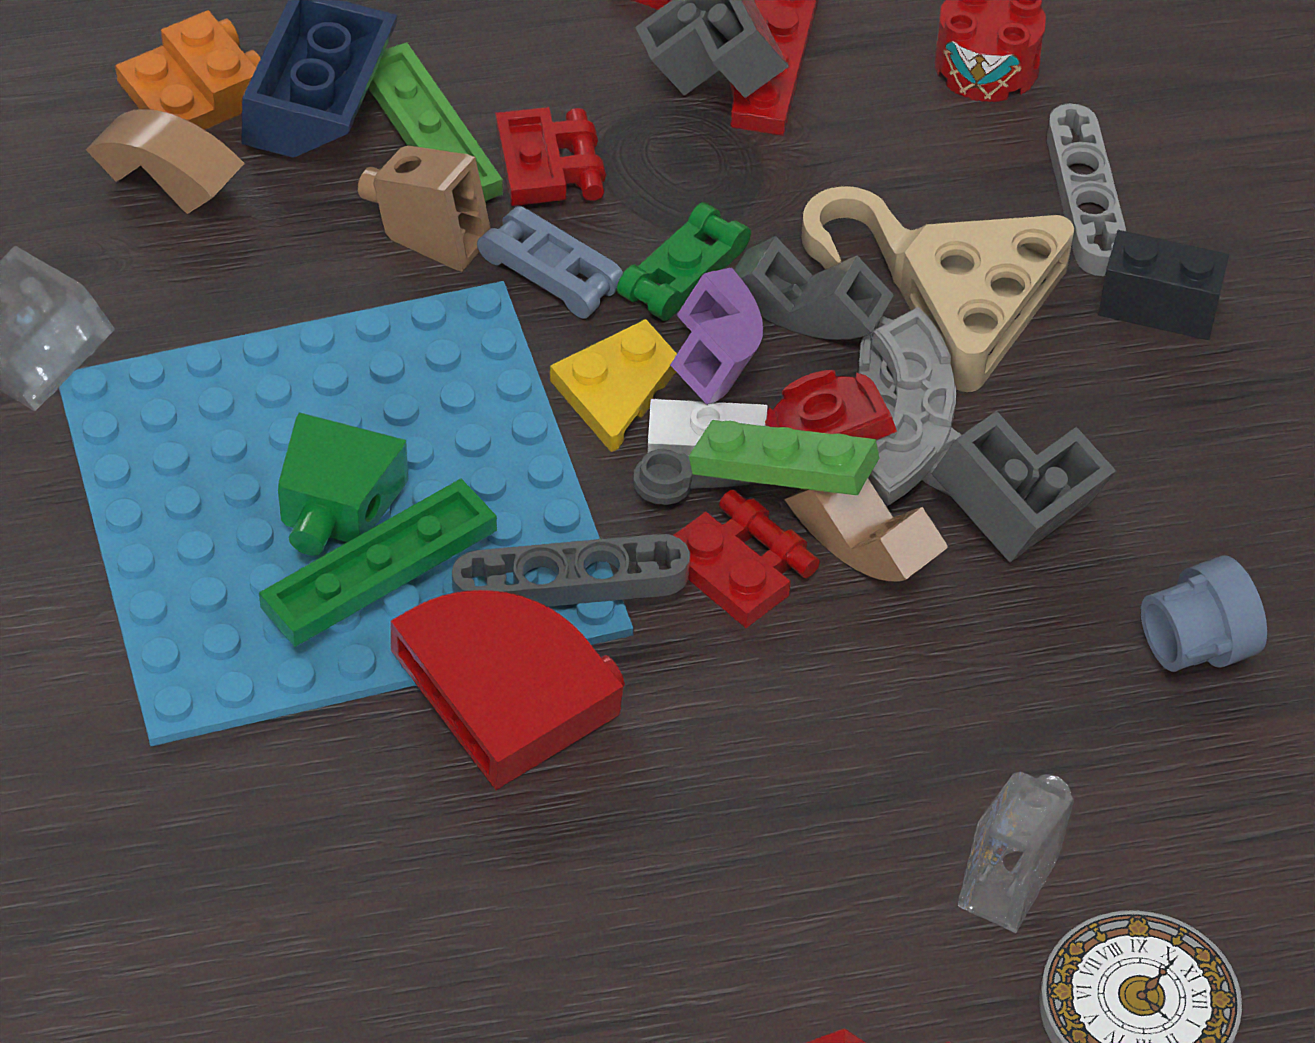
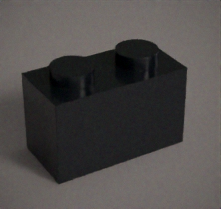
(1163, 284)

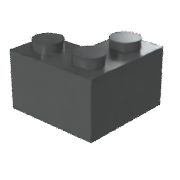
(704, 36)
(1014, 491)

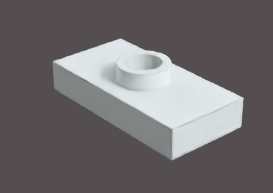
(680, 423)

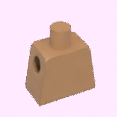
(430, 203)

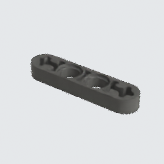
(570, 561)

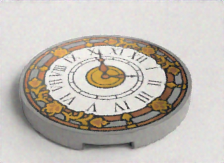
(1138, 983)

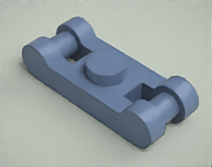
(551, 260)

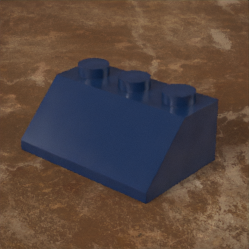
(313, 75)

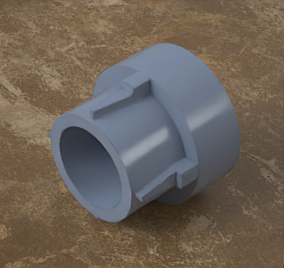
(1206, 617)

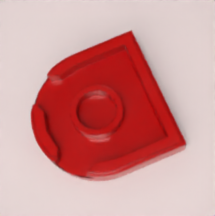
(833, 406)

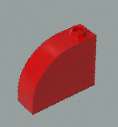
(506, 677)

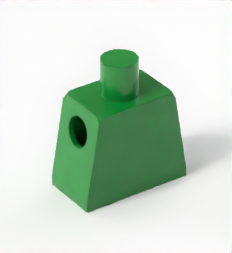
(337, 481)

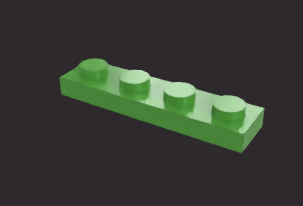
(424, 113)

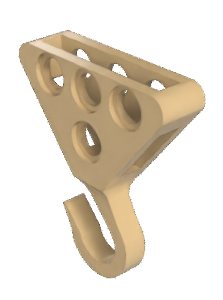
(956, 272)

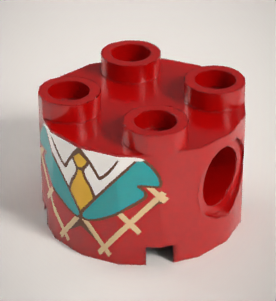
(990, 46)

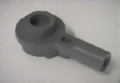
(668, 477)

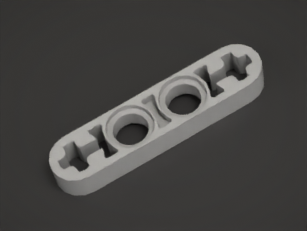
(1082, 188)

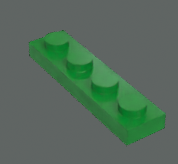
(377, 562)

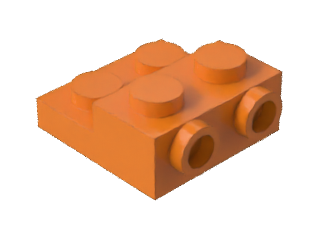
(194, 74)

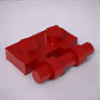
(532, 158)
(732, 571)

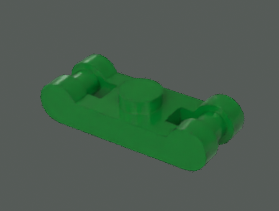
(683, 261)

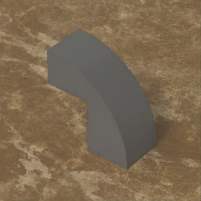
(828, 305)

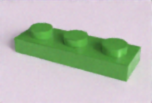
(784, 457)

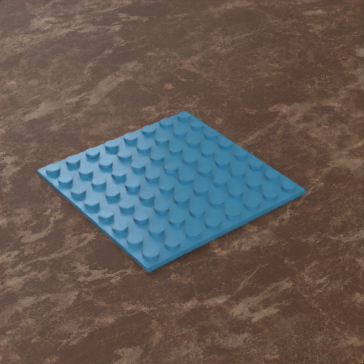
(186, 501)

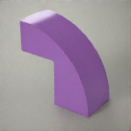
(723, 334)

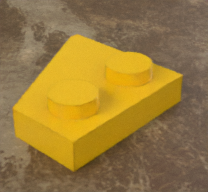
(615, 379)

